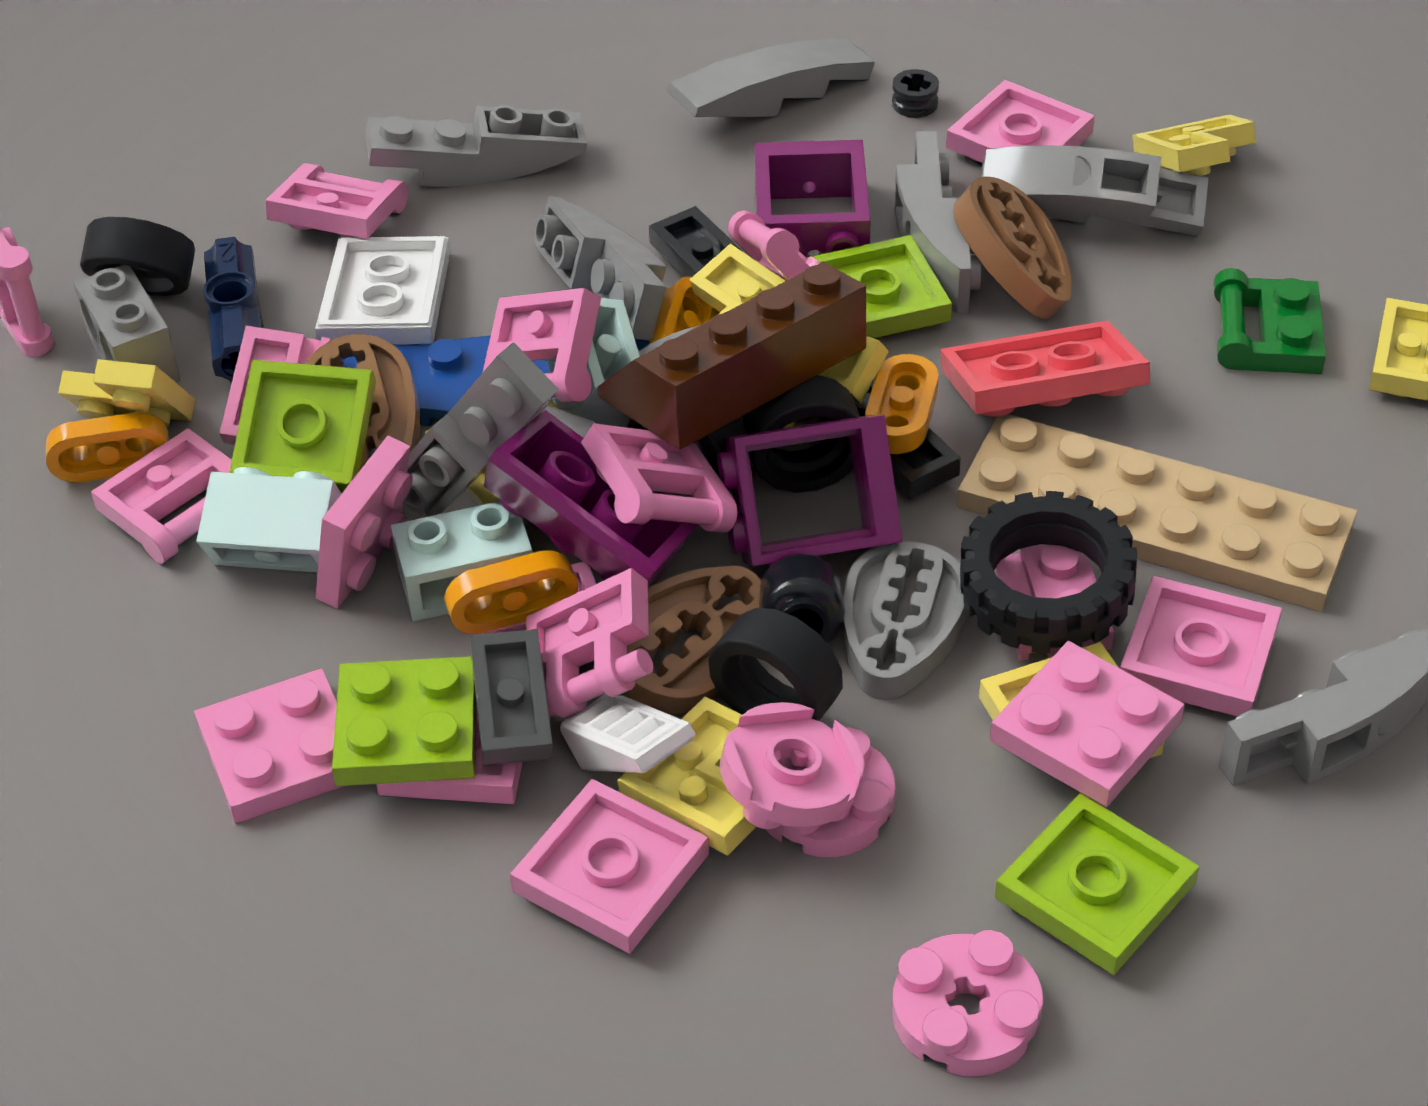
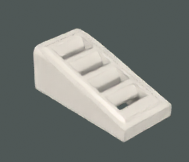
(623, 735)

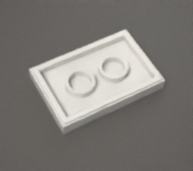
(385, 288)

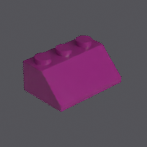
(556, 486)

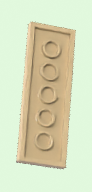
(1175, 510)

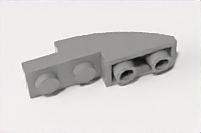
(494, 148)
(1102, 183)
(926, 212)
(603, 260)
(485, 417)
(1328, 729)

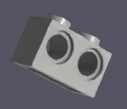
(124, 320)

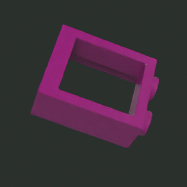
(815, 171)
(873, 484)

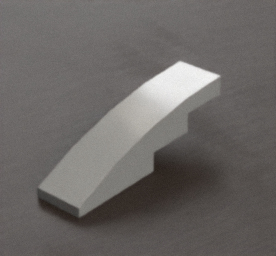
(761, 79)

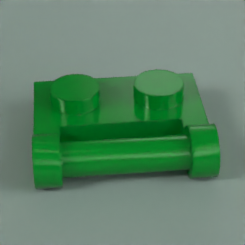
(1287, 323)

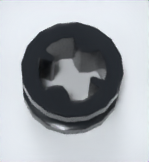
(915, 93)

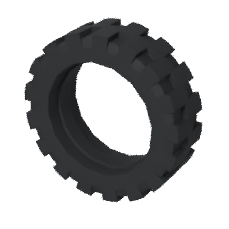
(1048, 521)

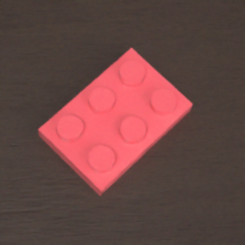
(1044, 368)

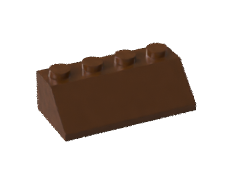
(743, 356)

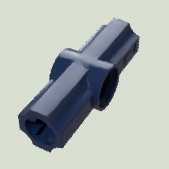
(230, 301)

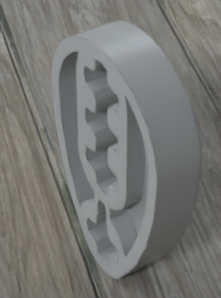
(871, 610)

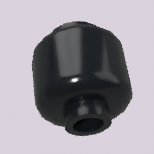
(807, 590)

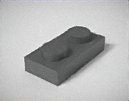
(510, 697)

